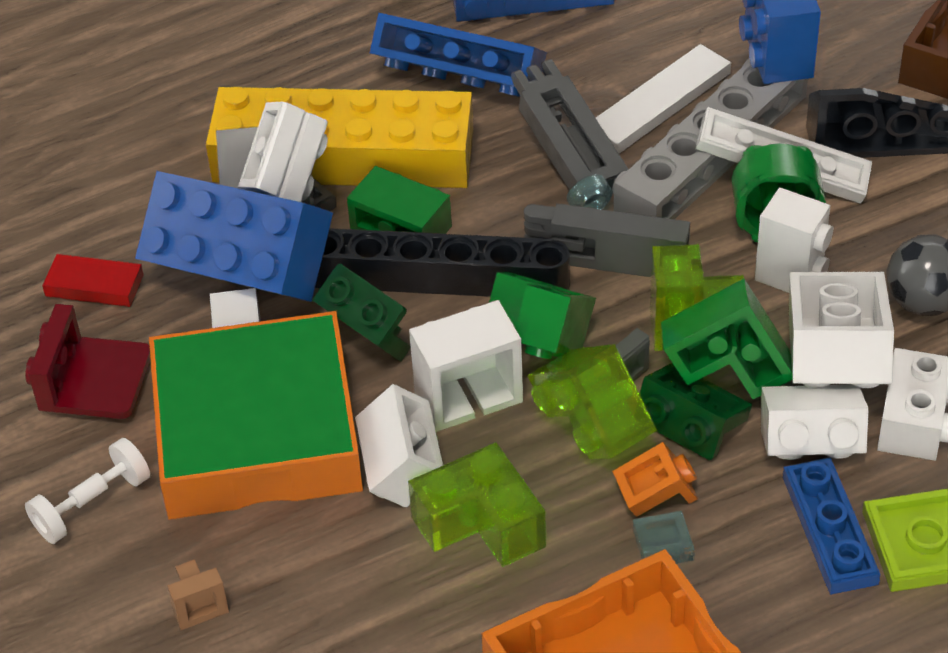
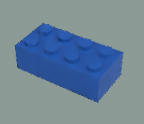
(234, 235)

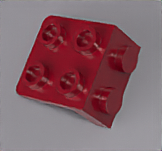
(85, 372)

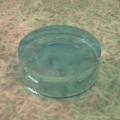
(590, 192)

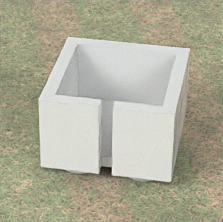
(471, 346)

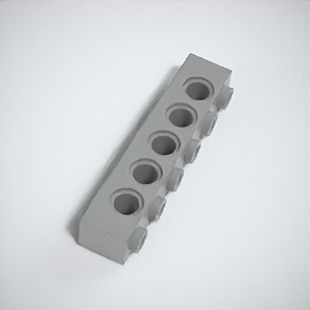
(674, 171)

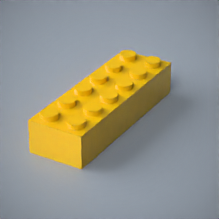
(402, 131)

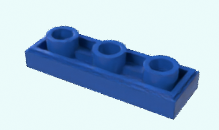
(831, 526)

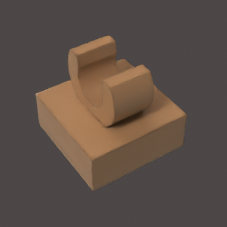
(197, 595)

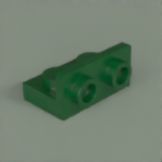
(364, 309)
(692, 413)

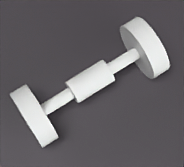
(127, 462)

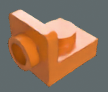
(655, 478)

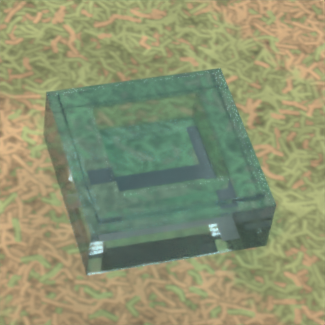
(664, 532)

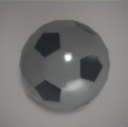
(920, 275)

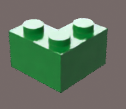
(543, 314)
(725, 331)

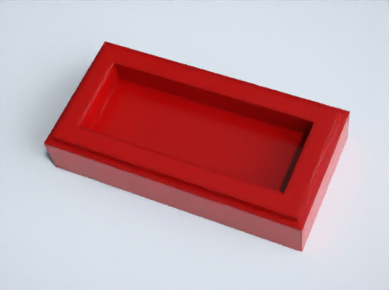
(93, 280)

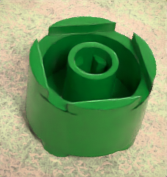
(764, 171)

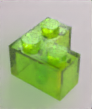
(679, 283)
(596, 396)
(482, 497)

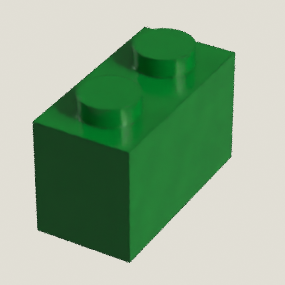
(398, 204)

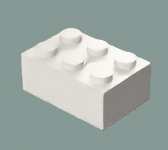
(840, 329)

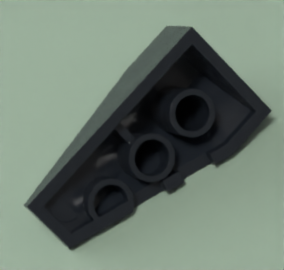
(876, 123)

